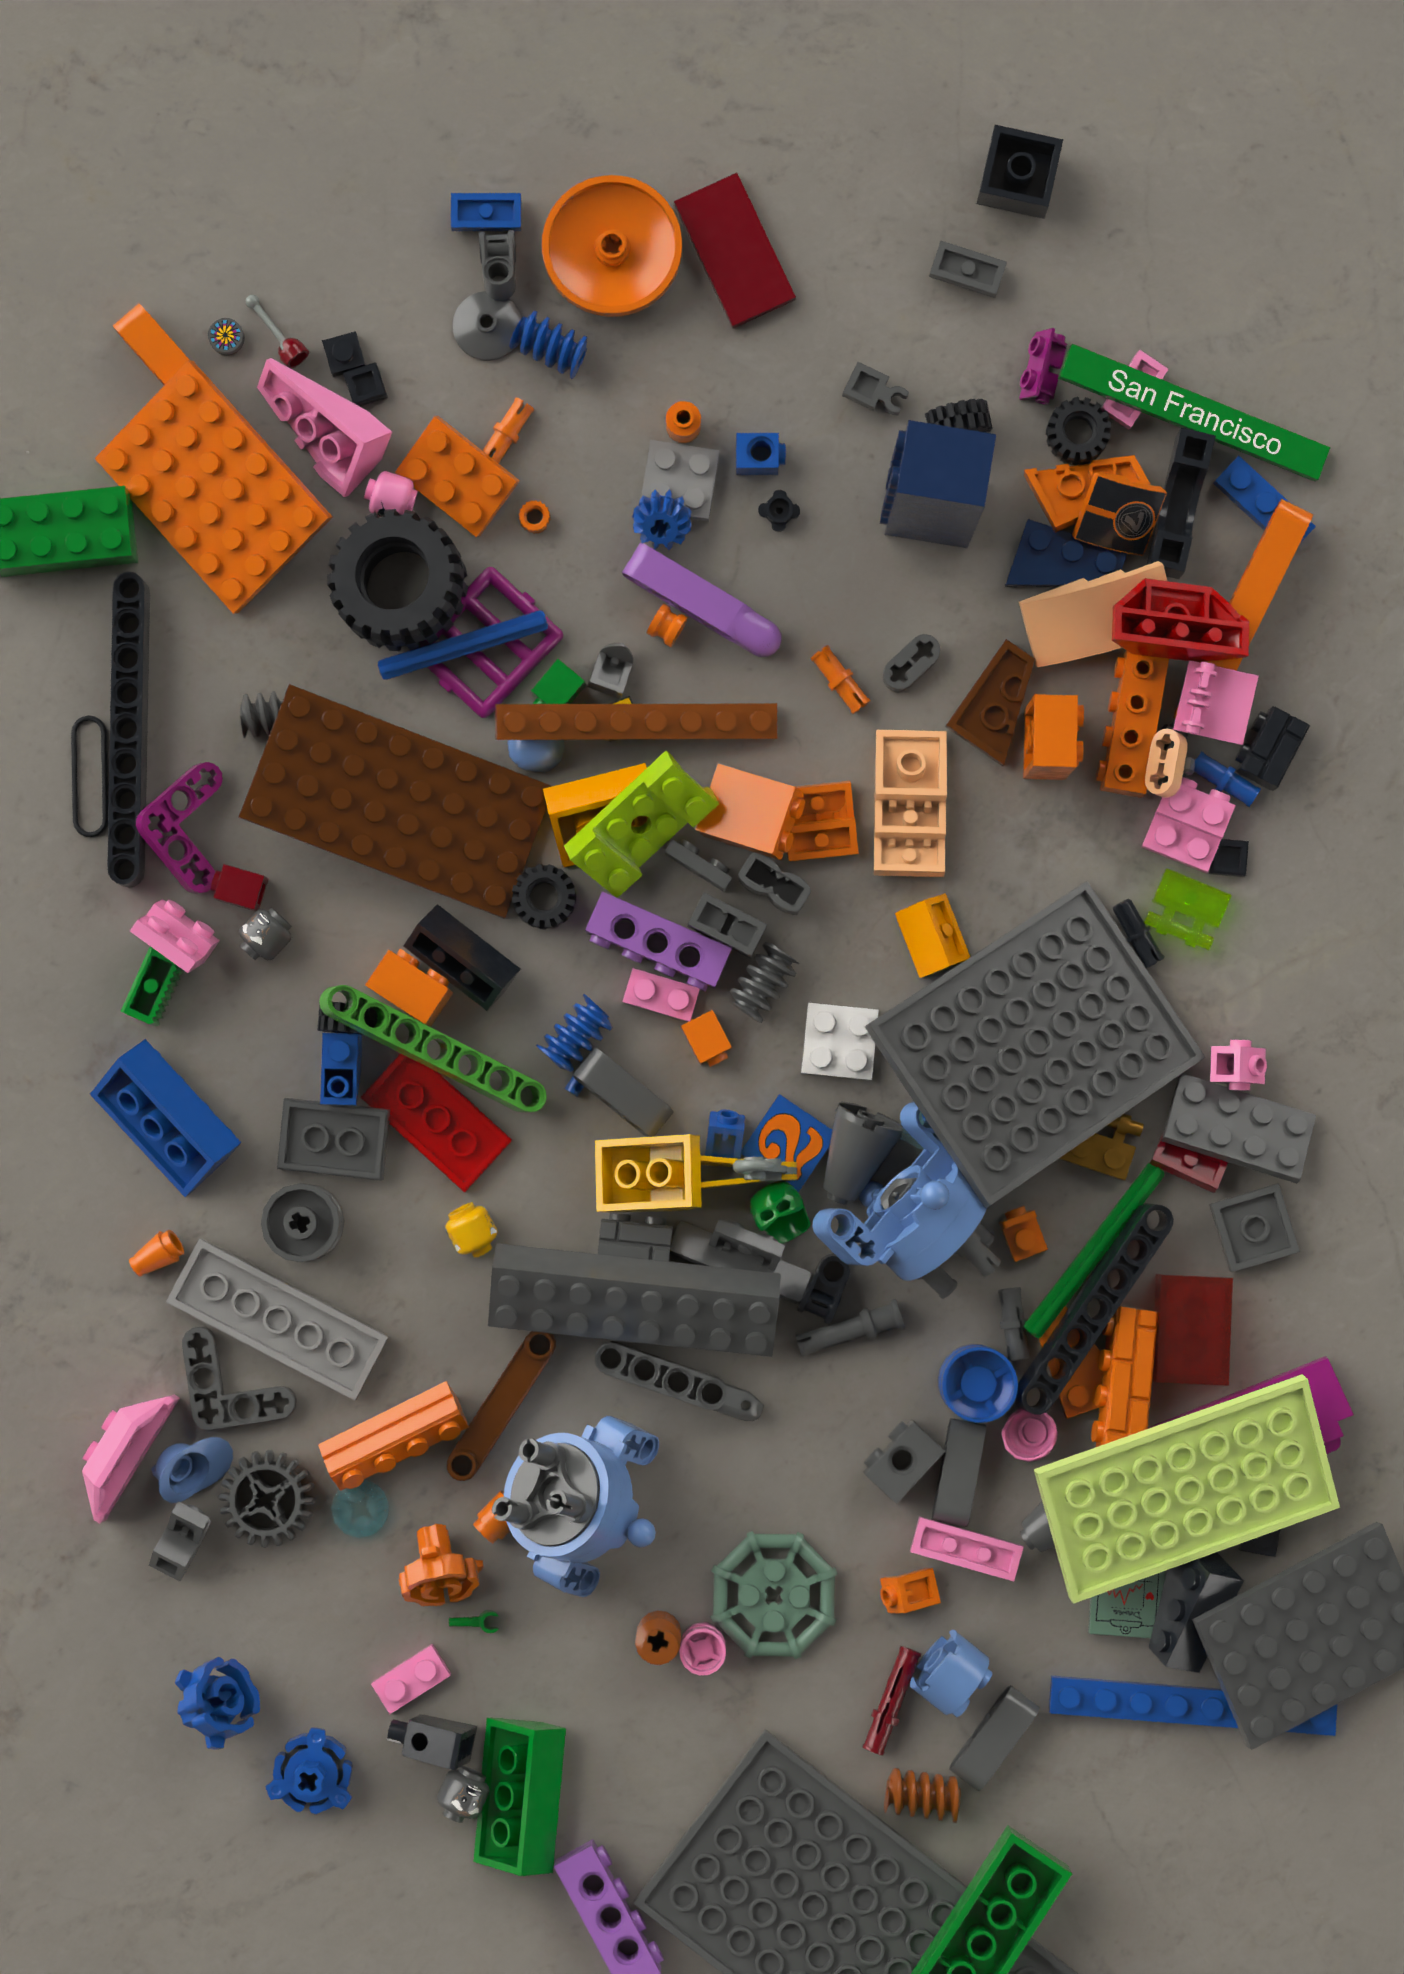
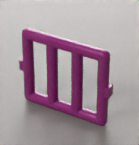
(529, 657)

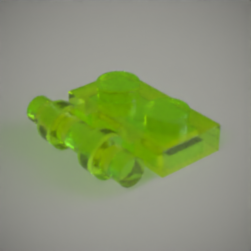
(1191, 899)

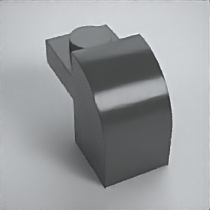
(180, 1540)

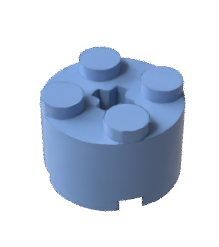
(951, 1674)

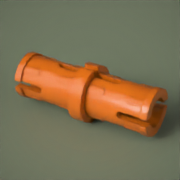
(508, 430)
(840, 679)

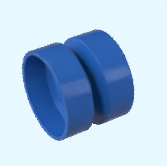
(977, 1383)

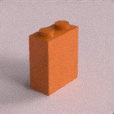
(752, 812)

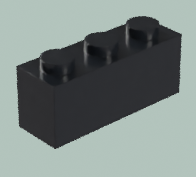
(462, 957)

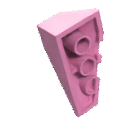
(334, 431)

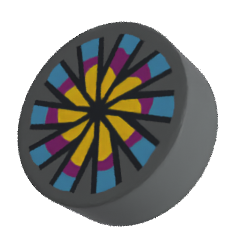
(226, 336)

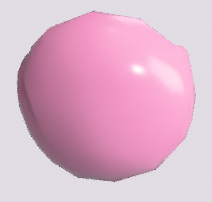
(1029, 1435)

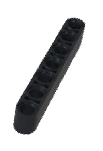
(1109, 1300)

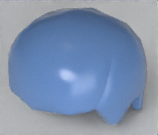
(536, 754)

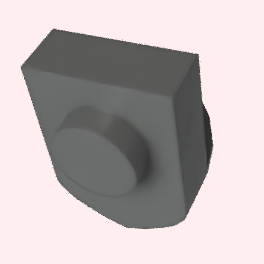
(611, 670)

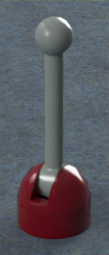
(291, 350)

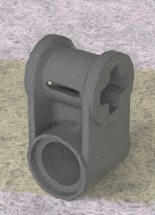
(498, 259)

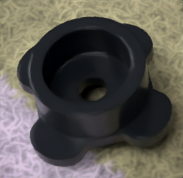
(779, 500)

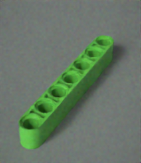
(417, 1043)

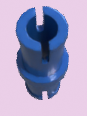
(1226, 779)

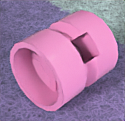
(702, 1648)

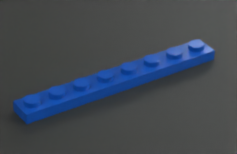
(1158, 1704)

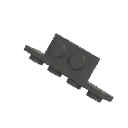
(739, 1249)

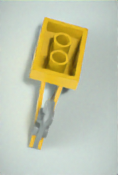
(666, 1173)

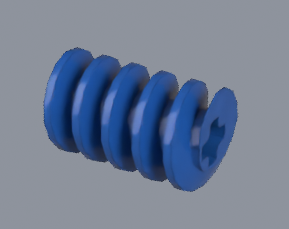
(549, 343)
(576, 1034)

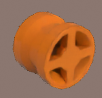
(667, 625)

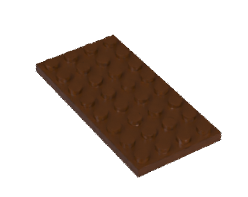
(395, 801)

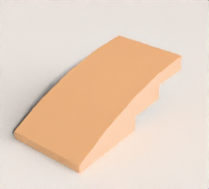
(1078, 616)
(910, 803)

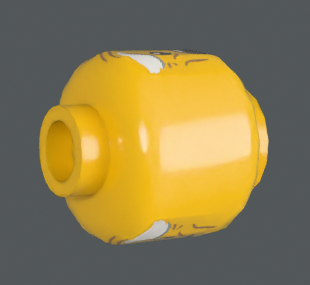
(471, 1229)

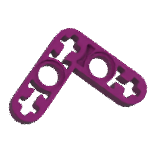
(170, 820)

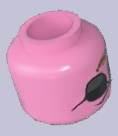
(390, 492)

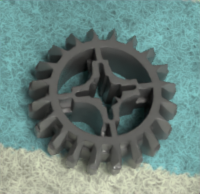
(275, 1513)

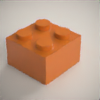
(410, 988)

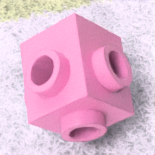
(1238, 1065)

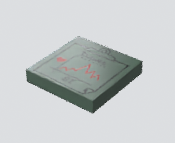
(1127, 1609)

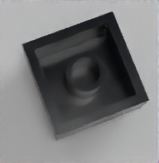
(1019, 171)

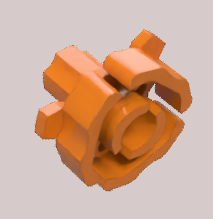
(438, 1569)

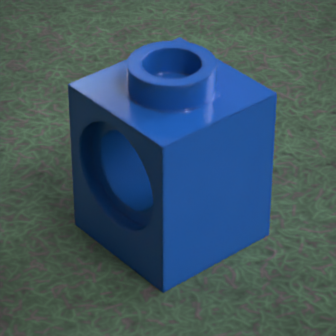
(748, 465)

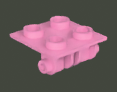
(1215, 702)

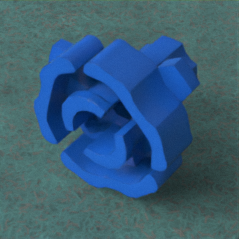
(214, 1701)
(294, 1786)

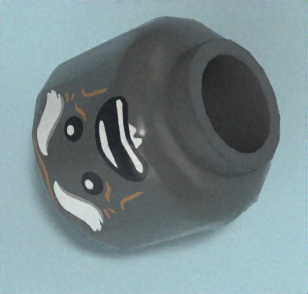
(265, 934)
(463, 1794)

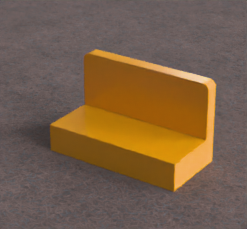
(932, 935)

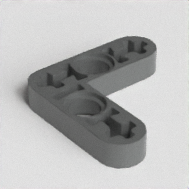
(226, 1402)

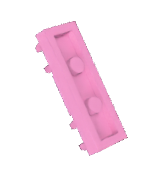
(966, 1548)

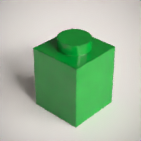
(558, 685)

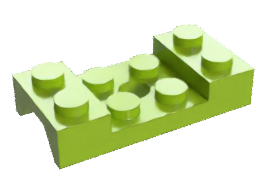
(614, 849)

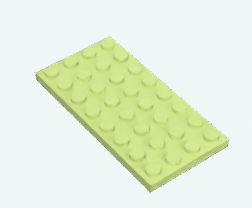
(1187, 1488)

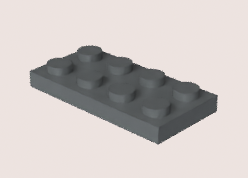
(1239, 1128)

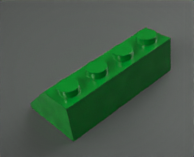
(522, 1808)

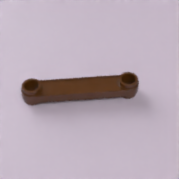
(500, 1405)

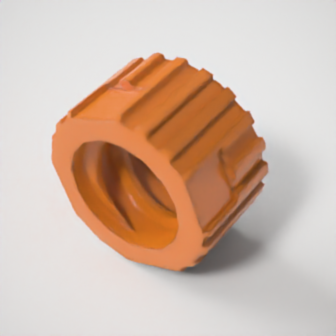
(528, 507)

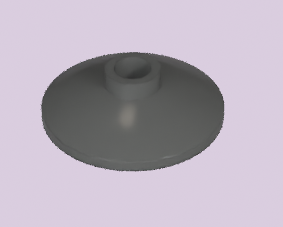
(483, 342)

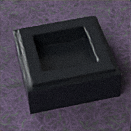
(365, 384)
(1230, 858)

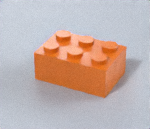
(1051, 736)

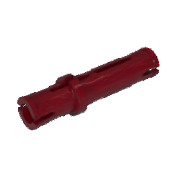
(886, 1715)

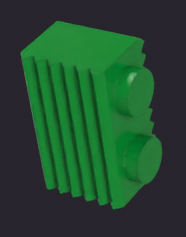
(152, 988)

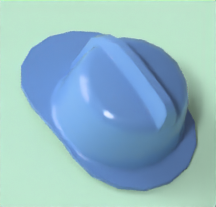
(191, 1468)

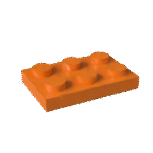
(457, 476)

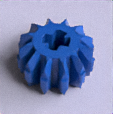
(674, 521)

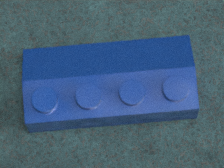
(164, 1117)

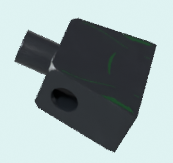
(448, 1742)

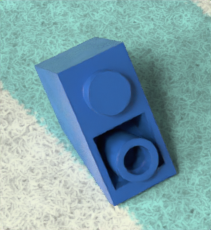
(340, 1068)

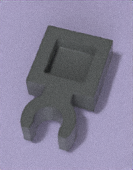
(869, 387)

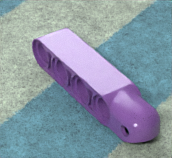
(702, 601)

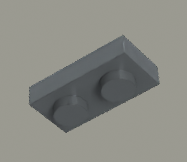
(967, 269)
(687, 856)

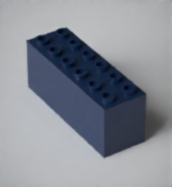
(937, 483)

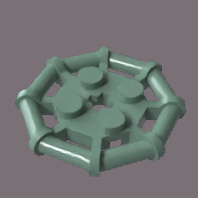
(773, 1616)

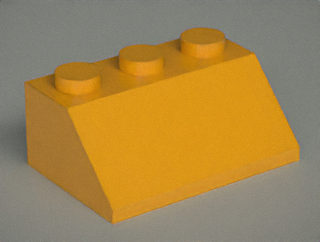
(579, 801)

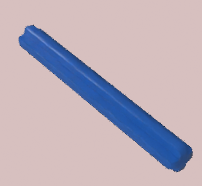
(462, 645)

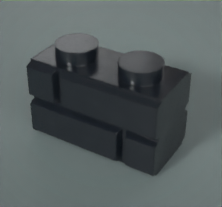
(1272, 747)

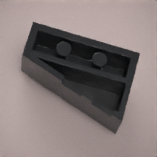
(1186, 1595)

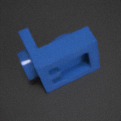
(725, 1134)

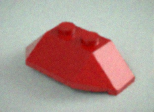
(1179, 623)

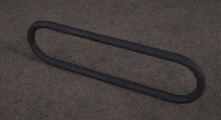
(74, 776)

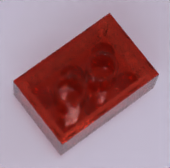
(1193, 1329)

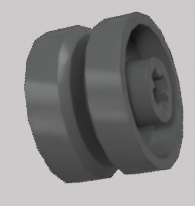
(281, 1222)

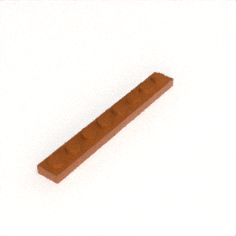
(635, 721)

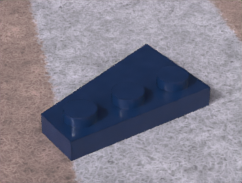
(1058, 558)

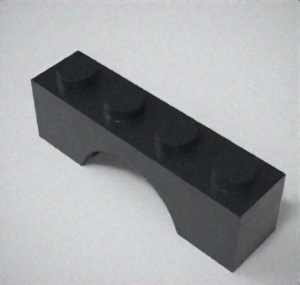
(1183, 487)

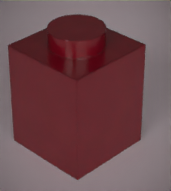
(239, 887)

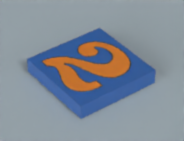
(790, 1136)

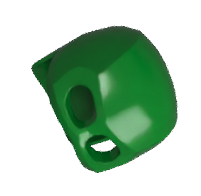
(780, 1211)

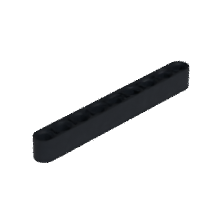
(119, 715)

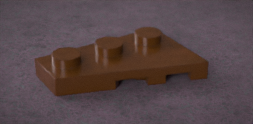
(994, 702)

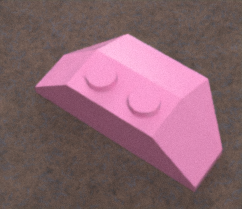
(121, 1451)

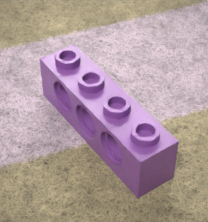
(612, 910)
(595, 1860)

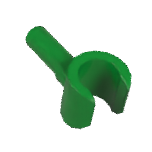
(474, 1621)

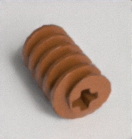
(668, 1647)
(923, 1794)

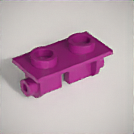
(1045, 350)

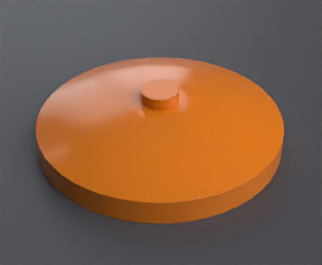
(612, 245)

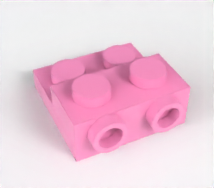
(1190, 825)
(176, 935)

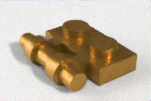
(1107, 1154)

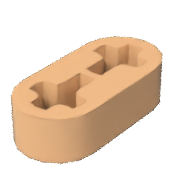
(1166, 763)

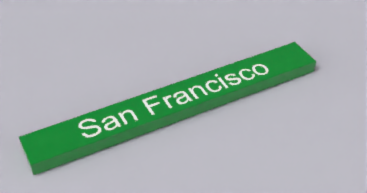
(1193, 412)

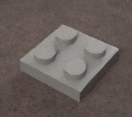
(685, 471)

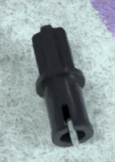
(1138, 933)

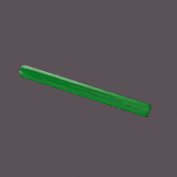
(1093, 1251)

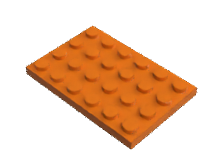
(213, 487)

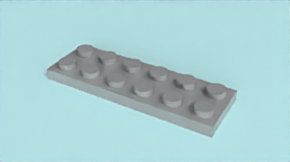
(277, 1319)

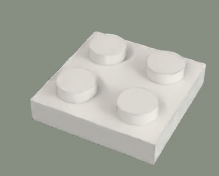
(838, 1041)

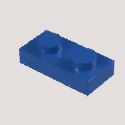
(485, 211)

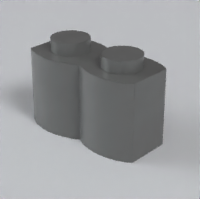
(765, 878)

